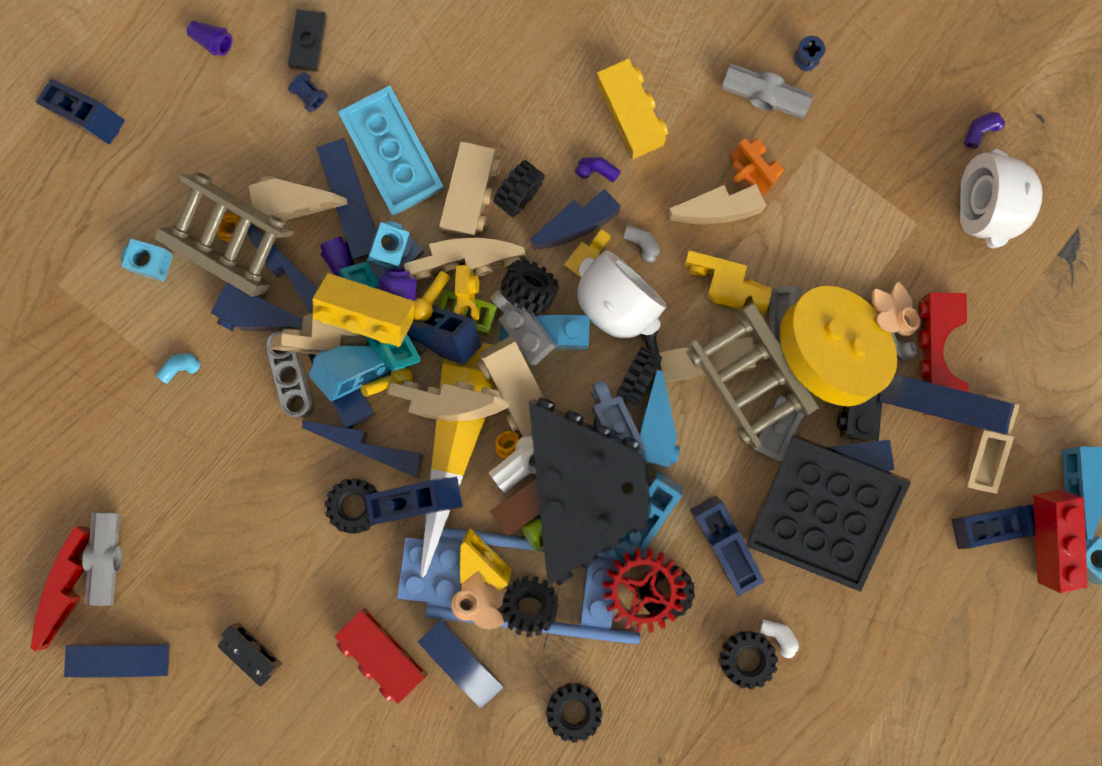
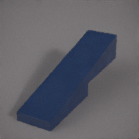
(345, 182)
(279, 265)
(948, 403)
(355, 440)
(994, 526)

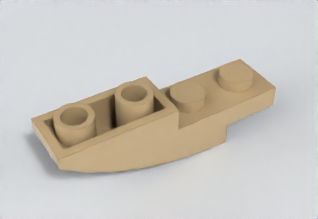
(477, 253)
(450, 402)

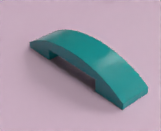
(391, 355)

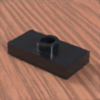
(307, 40)

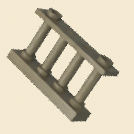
(201, 250)
(766, 348)

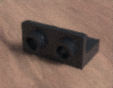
(861, 420)
(249, 654)

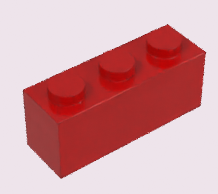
(1060, 541)
(380, 656)

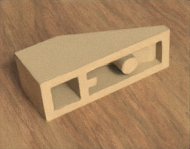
(290, 199)

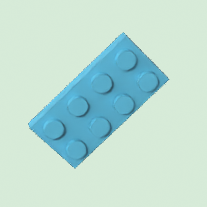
(391, 150)

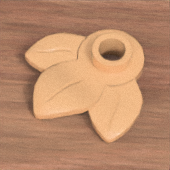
(896, 311)
(483, 601)

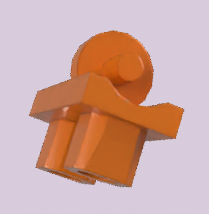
(752, 167)

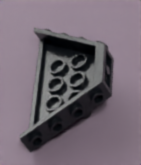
(581, 488)

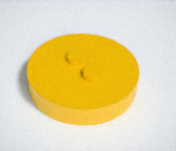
(837, 346)

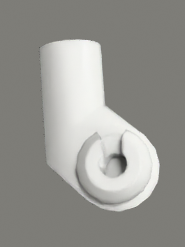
(788, 643)

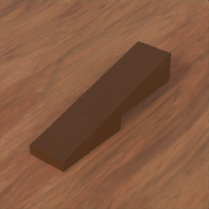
(518, 508)

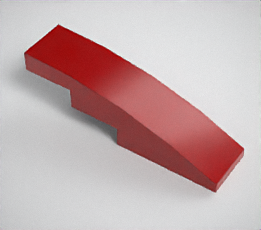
(57, 596)

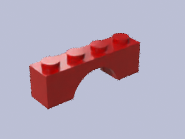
(939, 317)

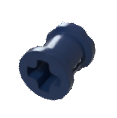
(816, 50)
(307, 92)

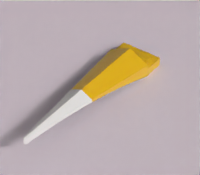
(453, 444)

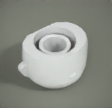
(998, 197)
(618, 297)

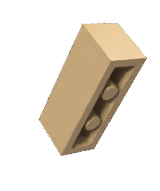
(469, 191)
(512, 380)

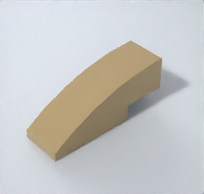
(719, 207)
(678, 366)
(989, 454)

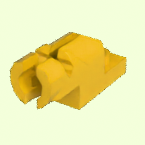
(728, 283)

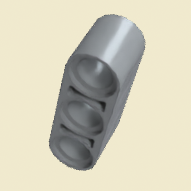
(289, 391)

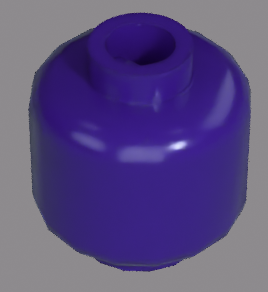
(398, 283)

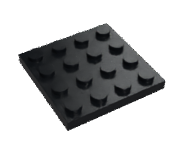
(827, 512)

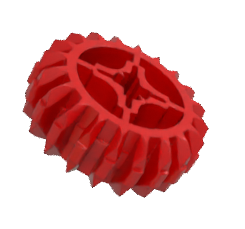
(657, 596)

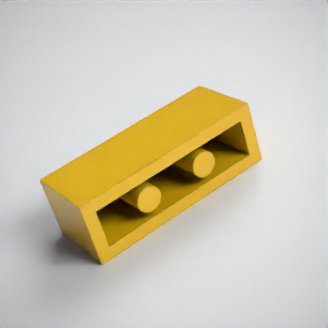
(631, 108)
(363, 310)

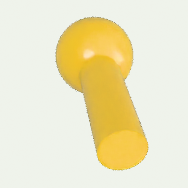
(423, 306)
(396, 377)

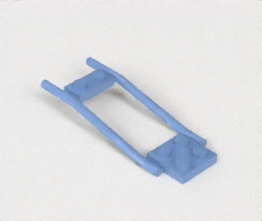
(443, 582)

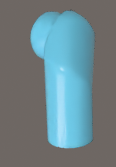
(177, 363)

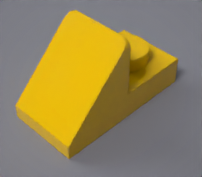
(480, 557)

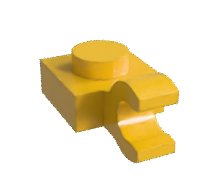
(584, 251)
(465, 289)

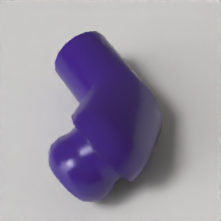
(982, 124)
(599, 165)

